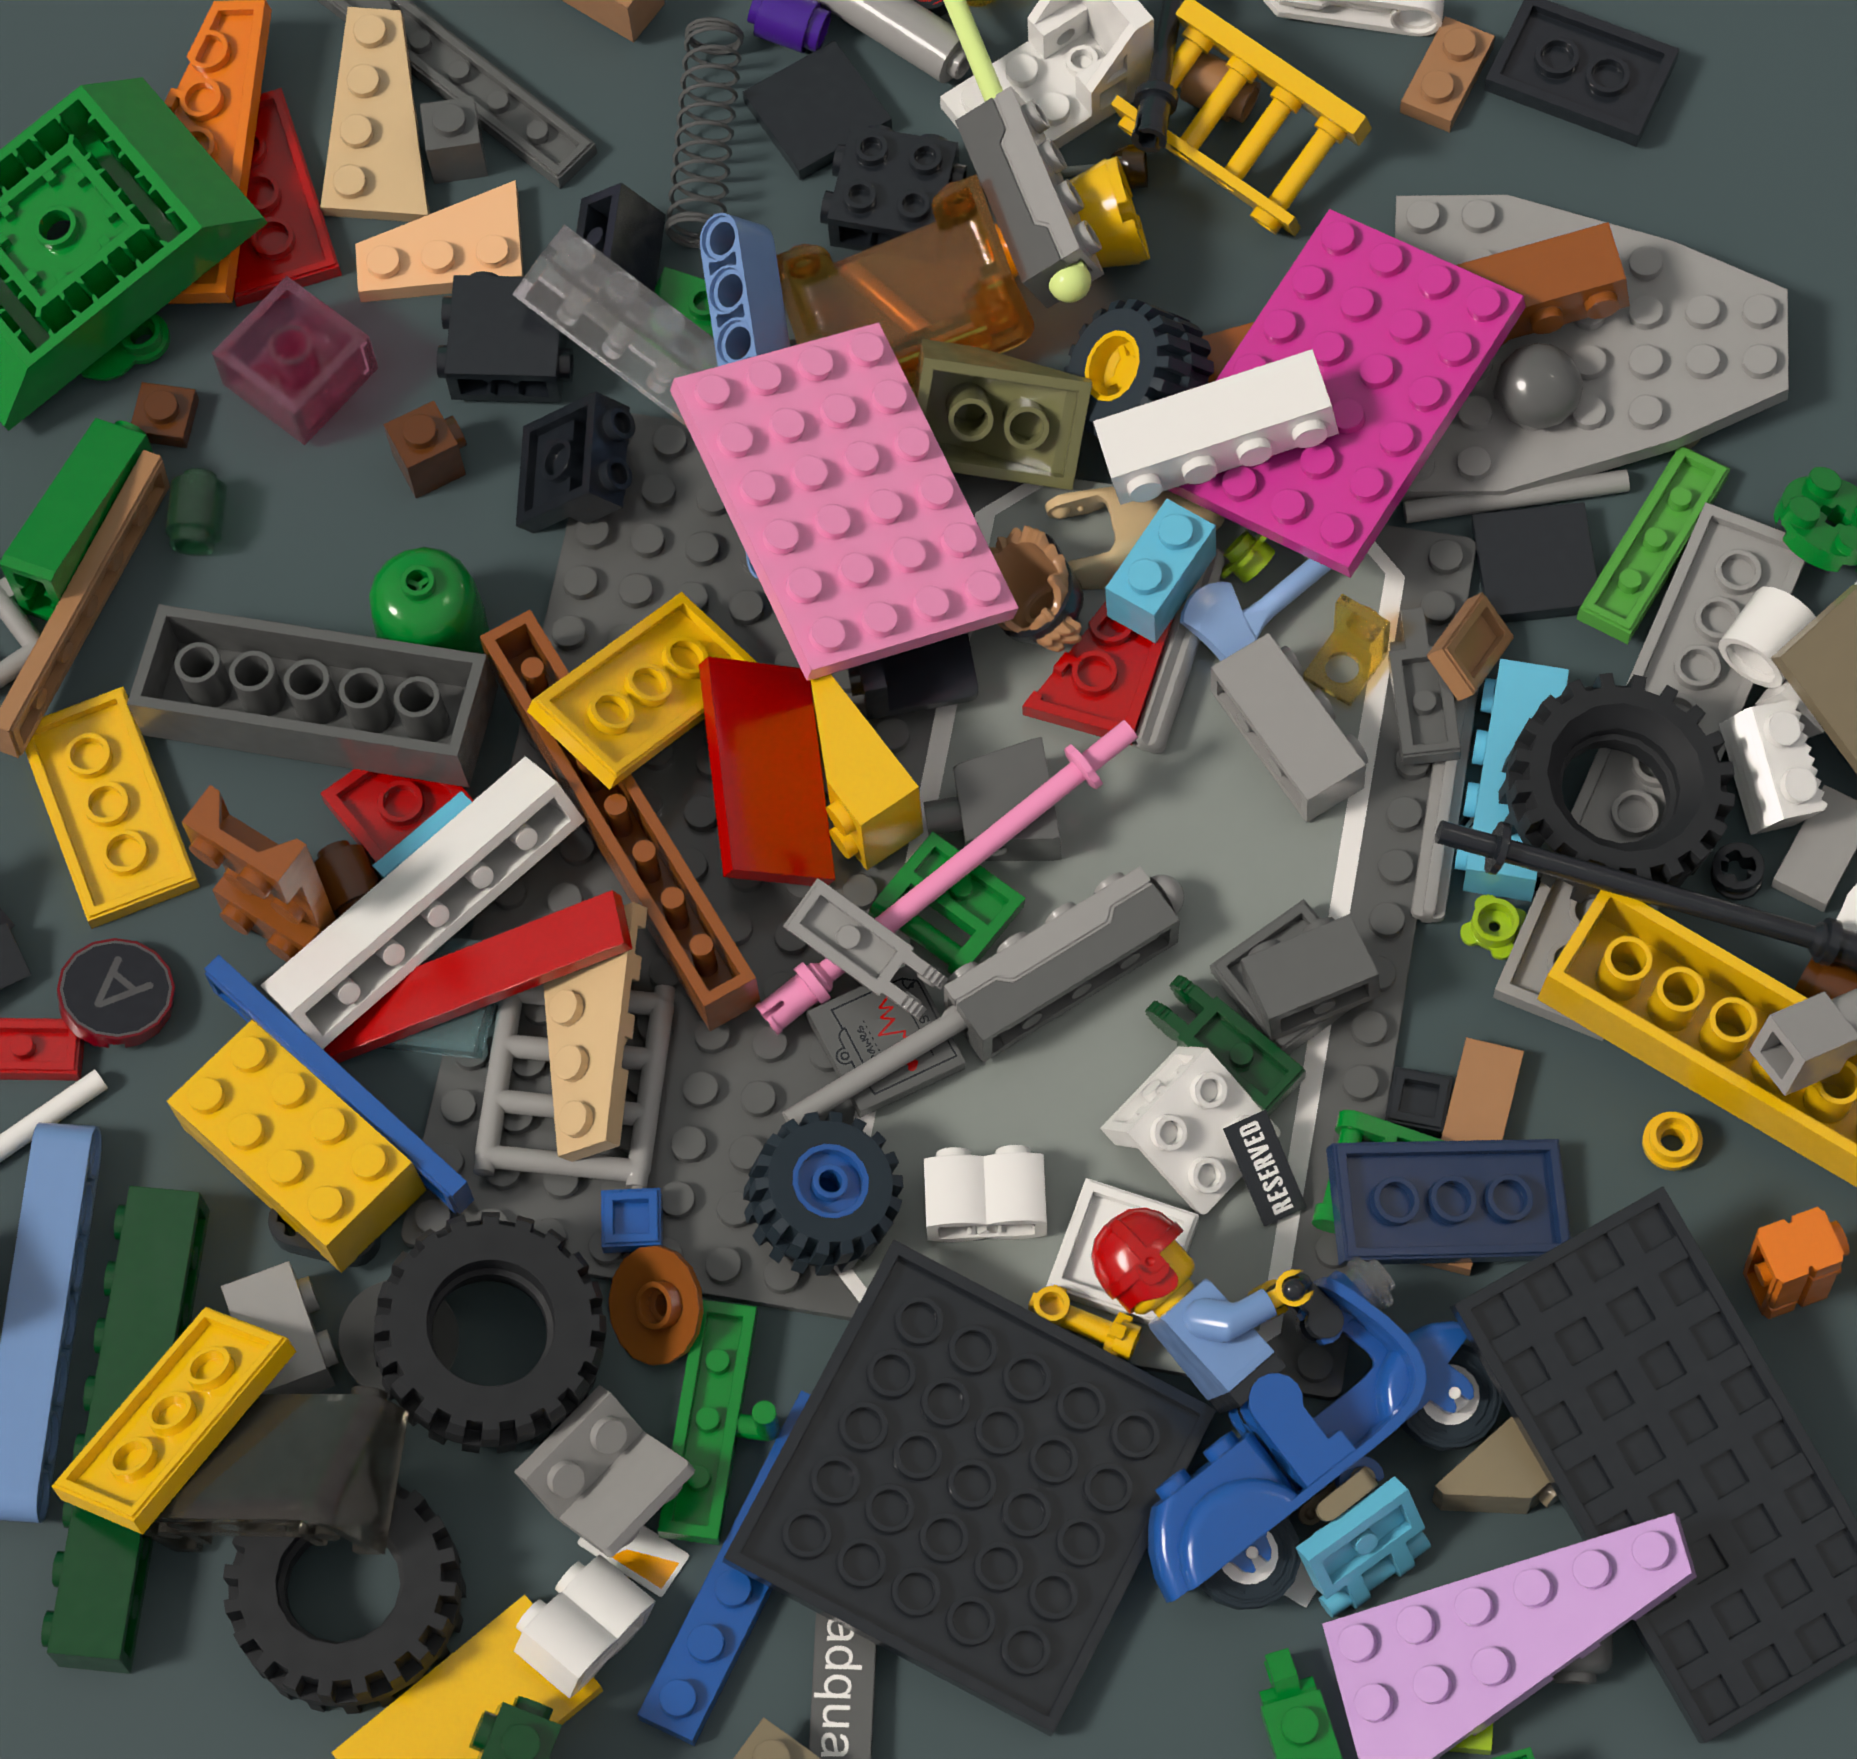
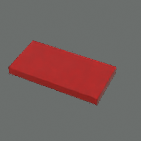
(281, 189)
(766, 772)

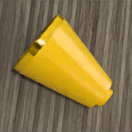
(1110, 214)

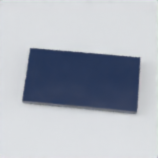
(1447, 1200)

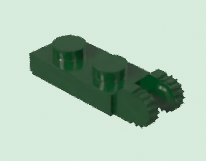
(1244, 1051)

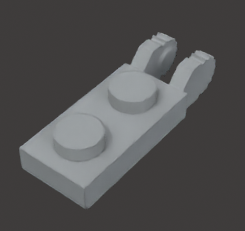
(859, 945)

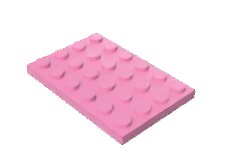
(843, 500)

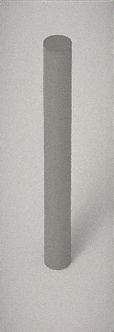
(1569, 489)

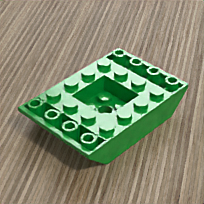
(143, 227)

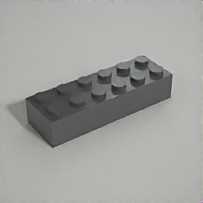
(313, 695)

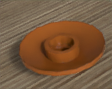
(656, 1305)

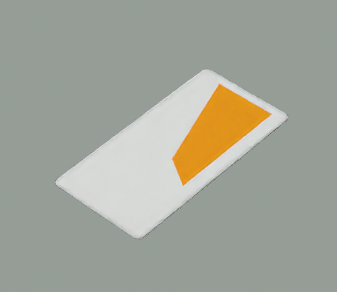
(646, 1560)

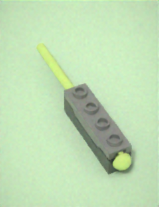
(1025, 180)

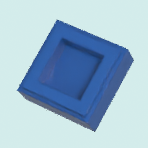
(631, 1219)

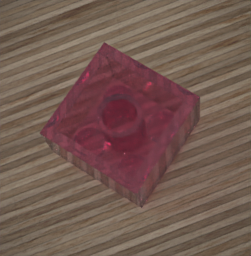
(295, 360)

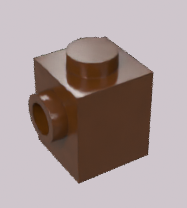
(426, 448)

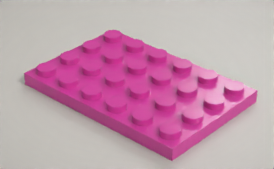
(1398, 357)

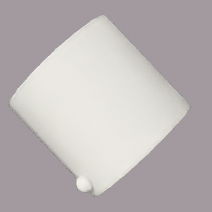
(1760, 632)

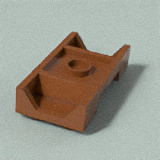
(264, 882)

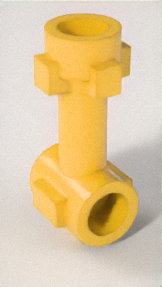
(1117, 1336)

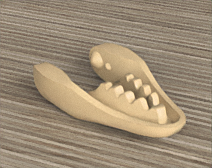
(1127, 522)

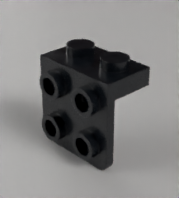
(917, 679)

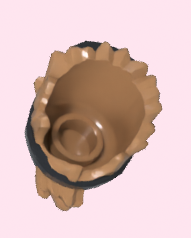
(1042, 587)

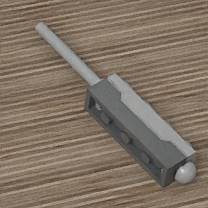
(1033, 977)

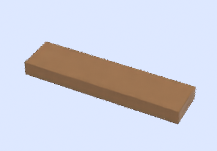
(1480, 1102)

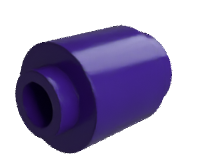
(790, 23)

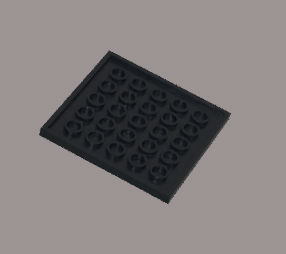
(969, 1487)

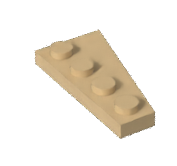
(586, 1047)

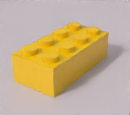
(297, 1145)

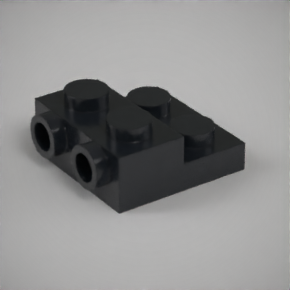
(574, 463)

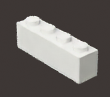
(1216, 428)

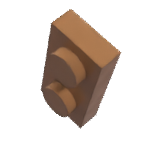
(1447, 74)

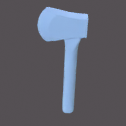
(1224, 627)

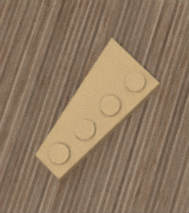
(374, 136)

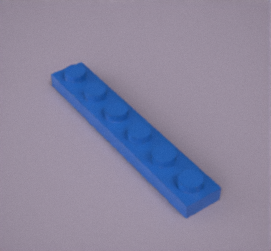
(712, 1630)

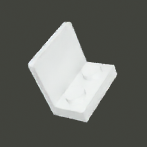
(1180, 1124)

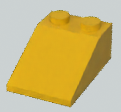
(869, 791)

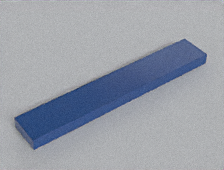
(253, 1005)

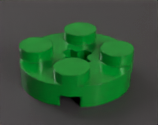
(1803, 513)

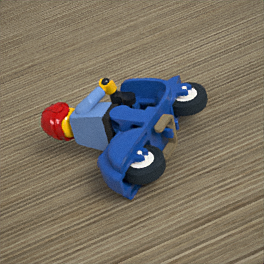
(1230, 1517)

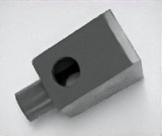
(988, 790)

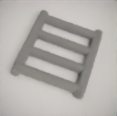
(640, 1114)

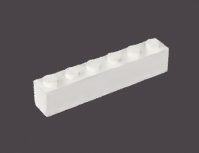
(423, 902)

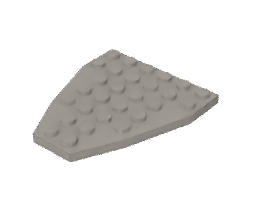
(1667, 370)

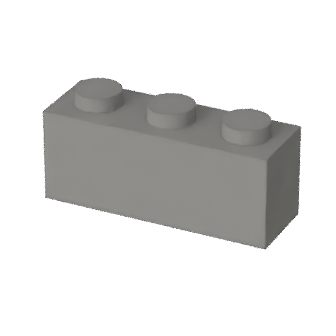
(1289, 726)

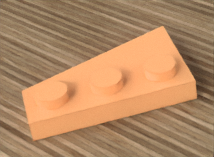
(453, 241)

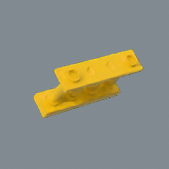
(1289, 94)

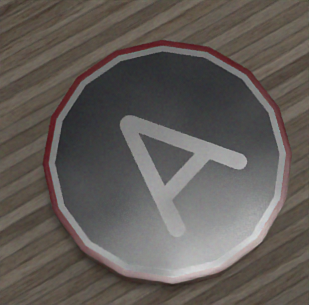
(115, 993)

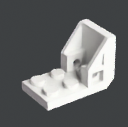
(1071, 64)

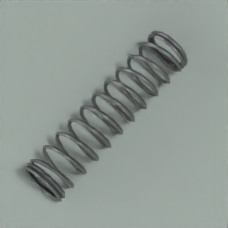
(710, 23)

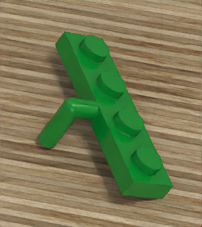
(713, 1421)

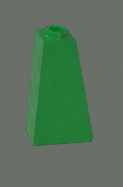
(70, 514)

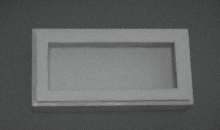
(1820, 852)

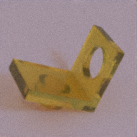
(1356, 634)

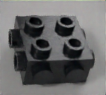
(886, 185)
(500, 344)

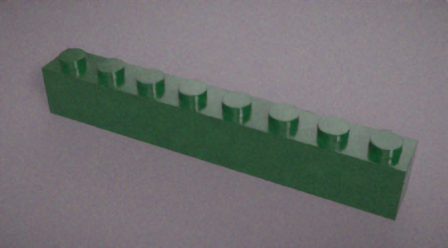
(149, 1307)

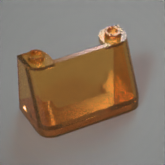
(929, 284)

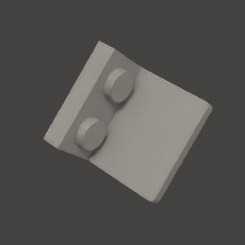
(603, 1473)

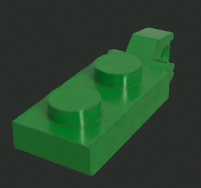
(1295, 1713)

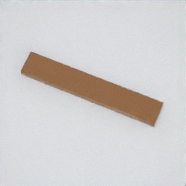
(82, 603)

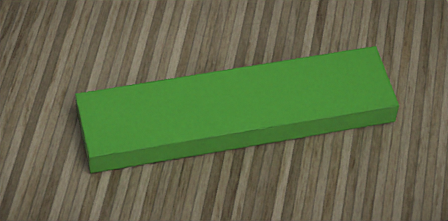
(1652, 545)

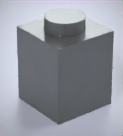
(453, 140)

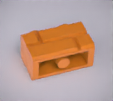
(1795, 1262)

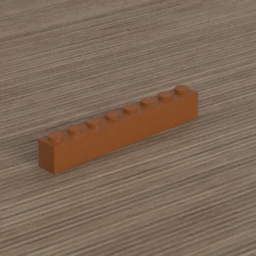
(1559, 278)
(629, 838)

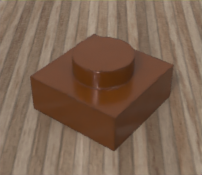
(166, 413)

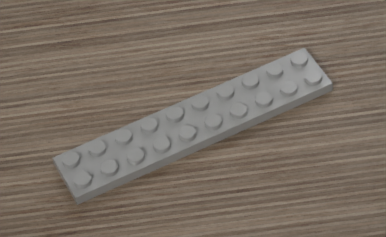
(1621, 796)

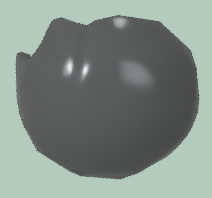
(1538, 386)

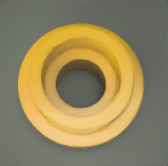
(1677, 1125)

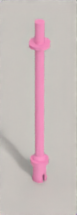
(816, 980)

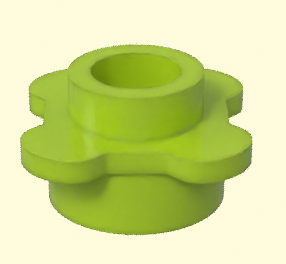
(1247, 556)
(1493, 910)

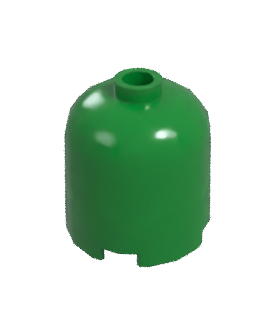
(428, 601)

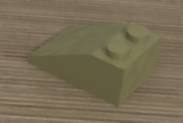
(1002, 414)

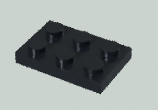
(1582, 70)

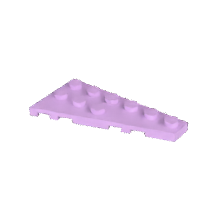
(1472, 1650)

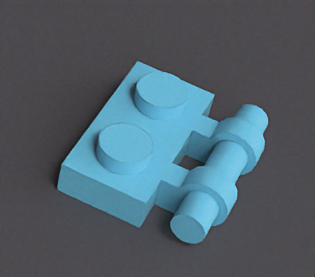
(1364, 1547)

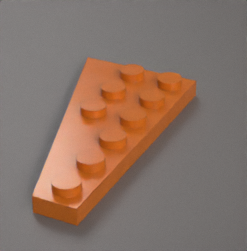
(220, 109)

